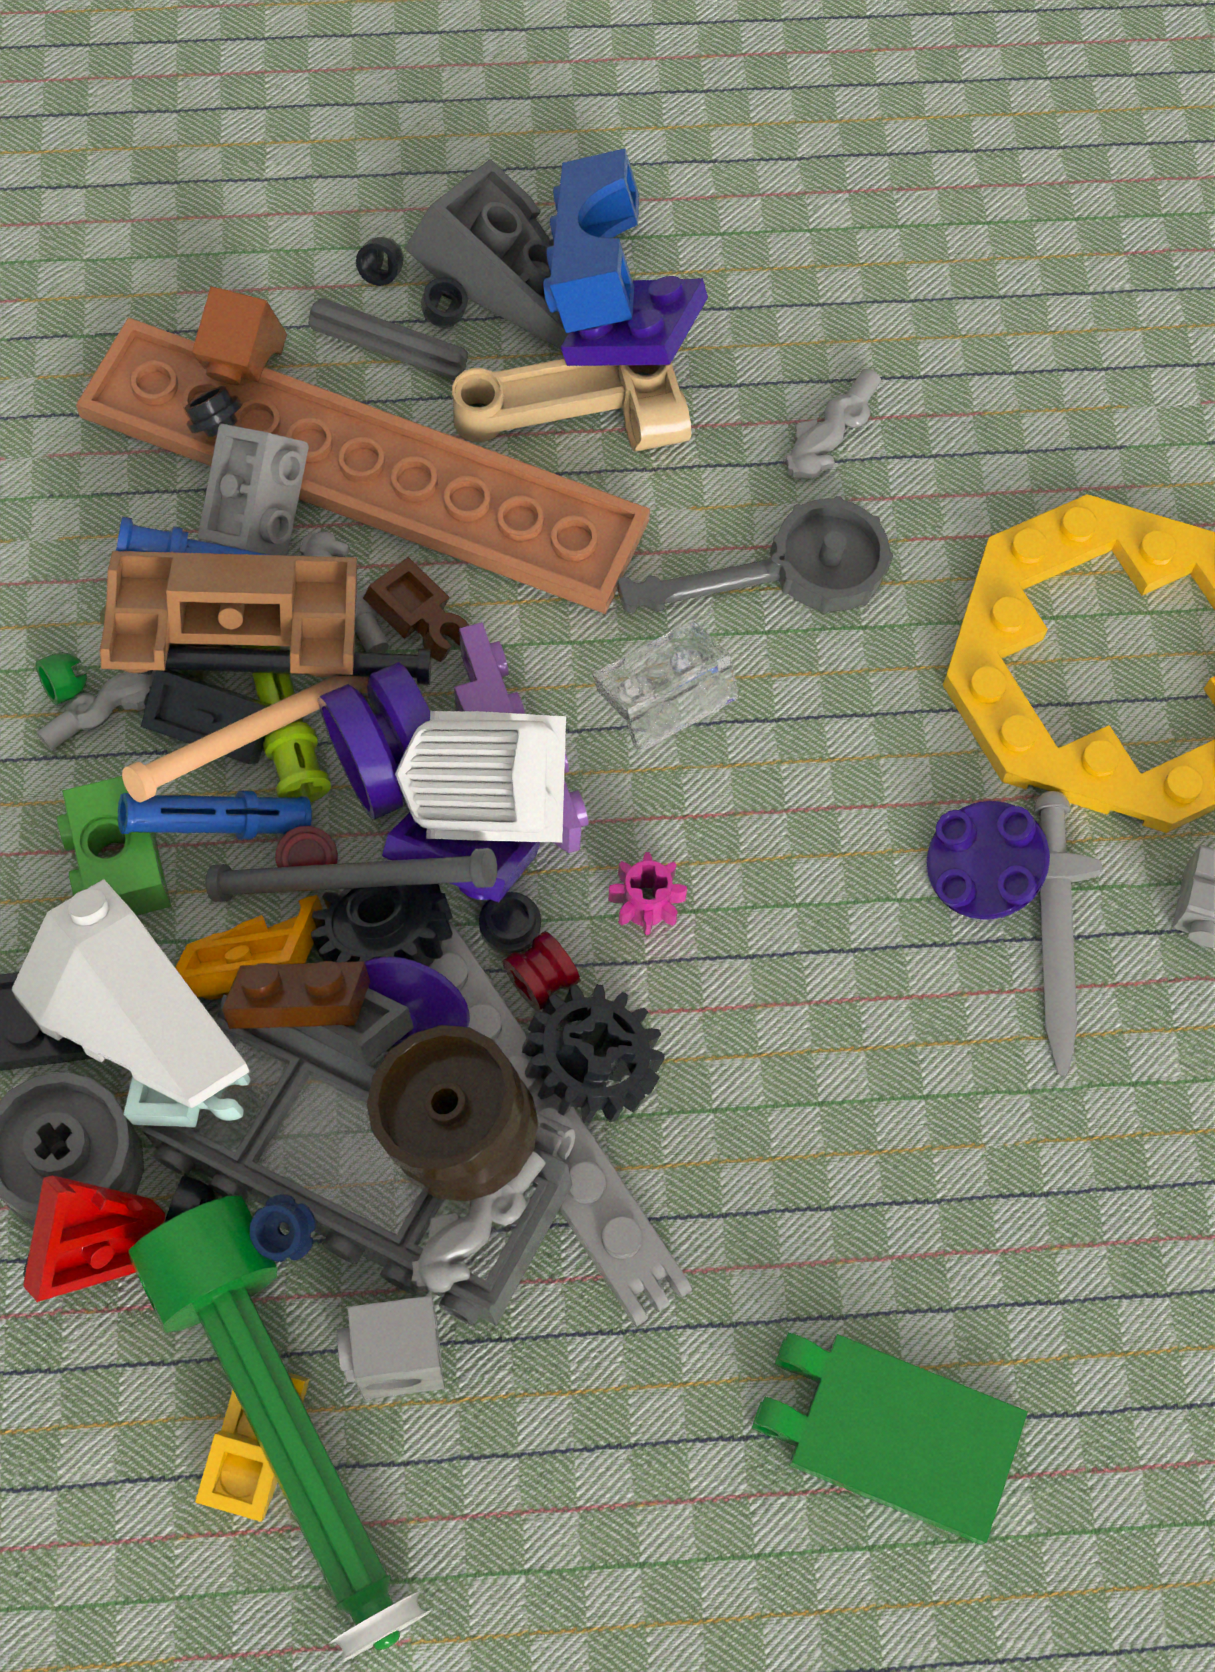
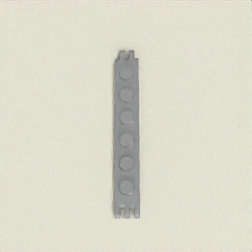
(598, 1203)

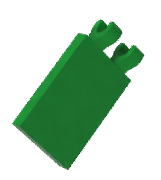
(897, 1434)

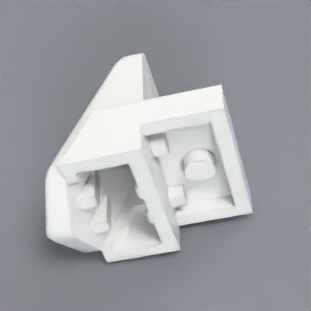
(486, 776)

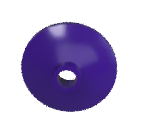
(423, 990)

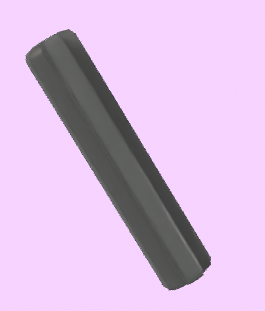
(387, 338)

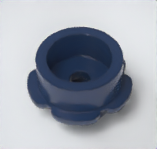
(266, 1231)

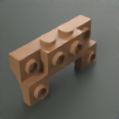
(230, 602)

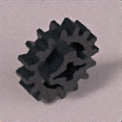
(589, 1054)

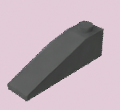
(494, 247)

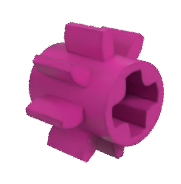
(647, 875)

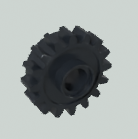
(383, 923)

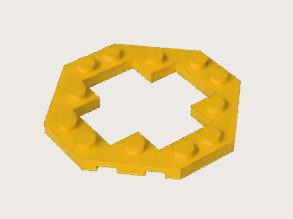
(1002, 621)

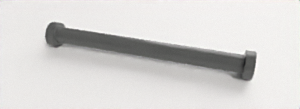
(478, 868)

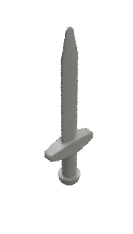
(1058, 927)

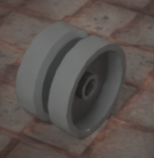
(59, 1116)

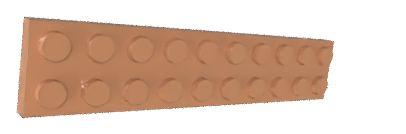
(384, 469)

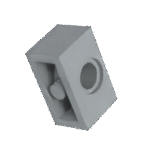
(392, 1348)

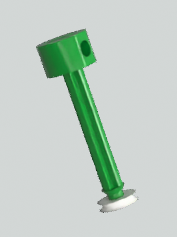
(206, 1273)

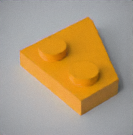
(214, 960)

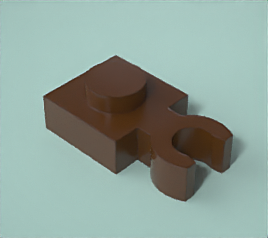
(415, 603)

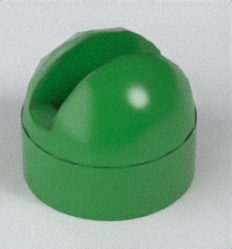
(58, 677)

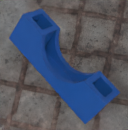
(587, 264)

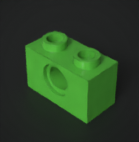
(91, 825)

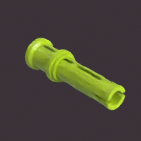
(292, 745)

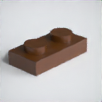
(296, 995)

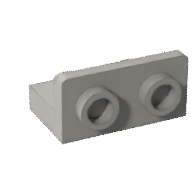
(253, 490)

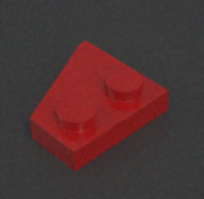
(84, 1236)

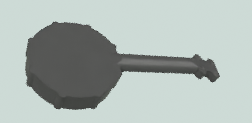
(823, 557)

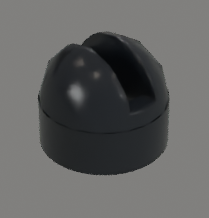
(371, 257)
(432, 296)
(189, 1195)

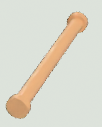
(144, 779)

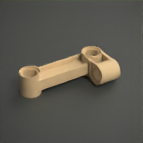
(552, 391)

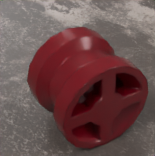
(541, 970)

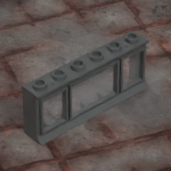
(313, 1140)

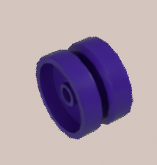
(376, 738)

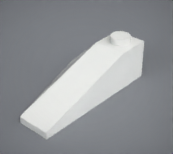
(121, 999)

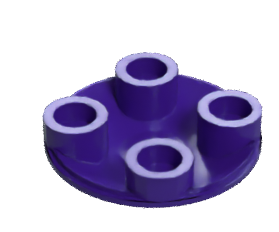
(987, 859)

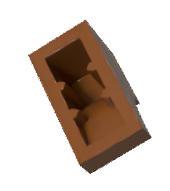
(237, 336)

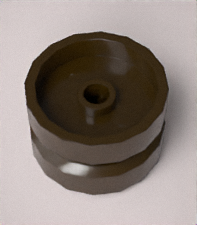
(453, 1113)

